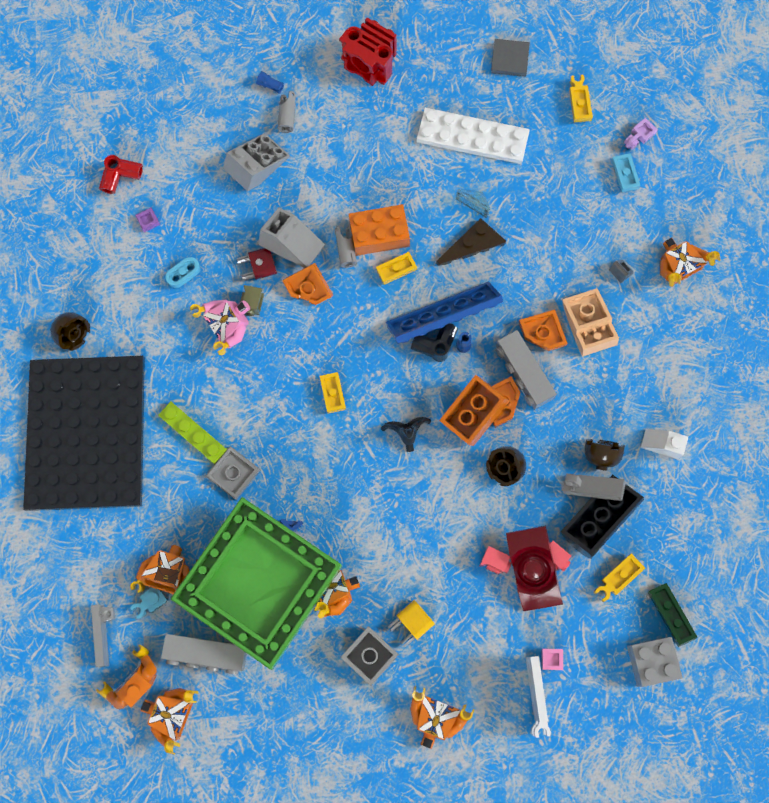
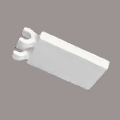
(537, 697)

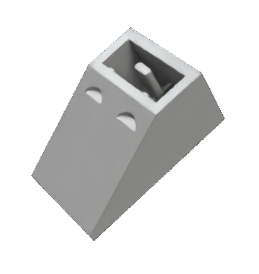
(254, 161)
(290, 238)

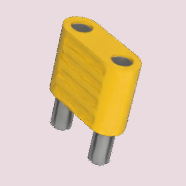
(415, 620)

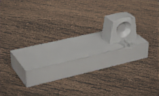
(594, 486)
(100, 616)

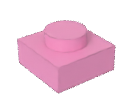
(552, 659)

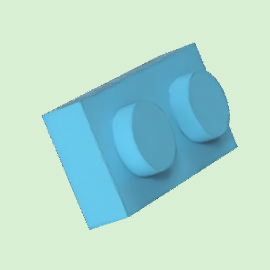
(626, 172)

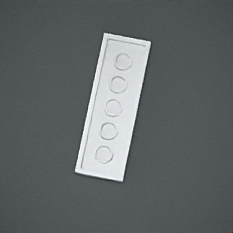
(473, 135)

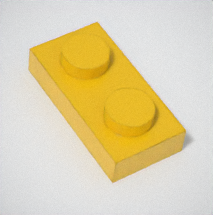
(396, 268)
(332, 392)

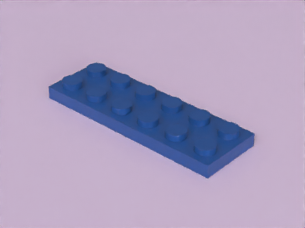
(444, 312)

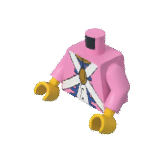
(225, 320)

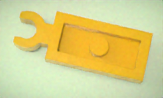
(580, 100)
(620, 576)

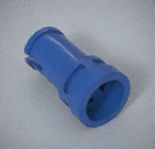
(271, 83)
(464, 342)

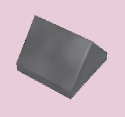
(621, 270)

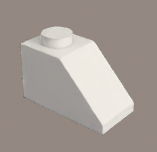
(664, 442)

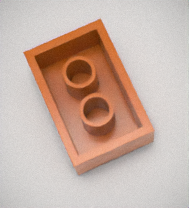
(379, 230)
(474, 410)

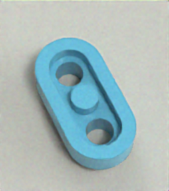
(181, 271)

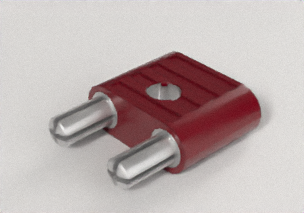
(261, 263)

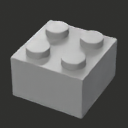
(369, 656)
(654, 662)

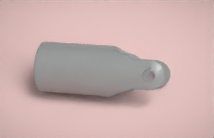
(286, 113)
(345, 248)

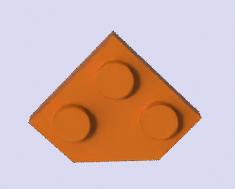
(308, 285)
(544, 330)
(509, 390)

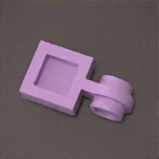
(643, 132)

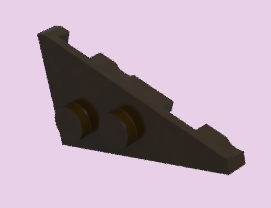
(475, 240)

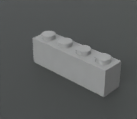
(525, 369)
(203, 652)

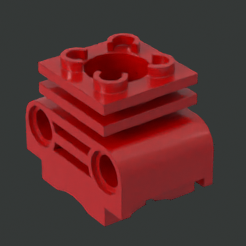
(369, 51)

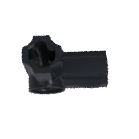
(428, 345)

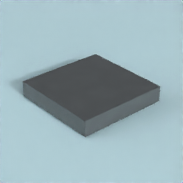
(510, 57)

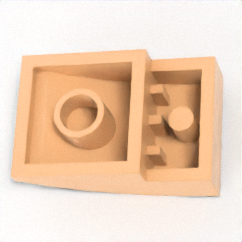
(590, 322)

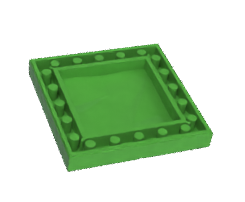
(256, 583)

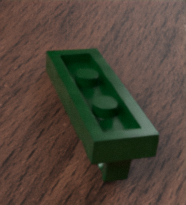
(672, 615)

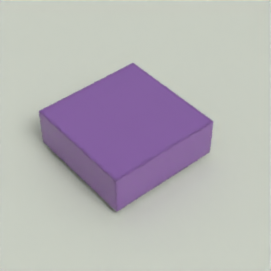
(147, 219)

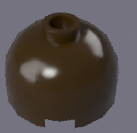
(69, 330)
(603, 453)
(506, 465)

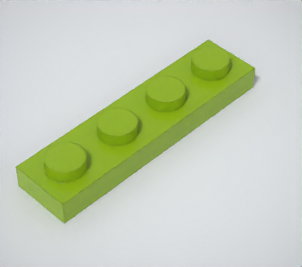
(192, 432)

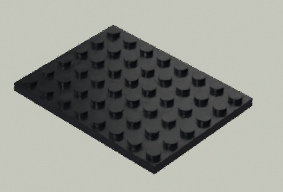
(84, 433)

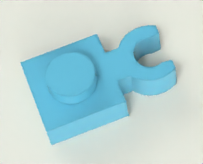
(151, 601)

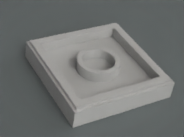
(233, 473)

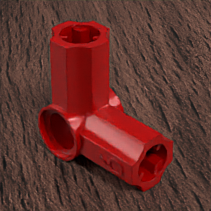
(111, 175)

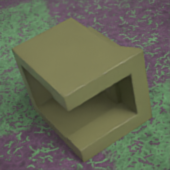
(254, 298)

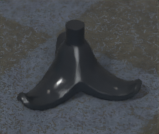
(407, 431)

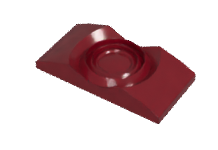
(534, 568)

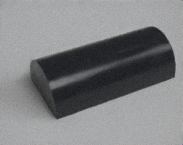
(599, 521)

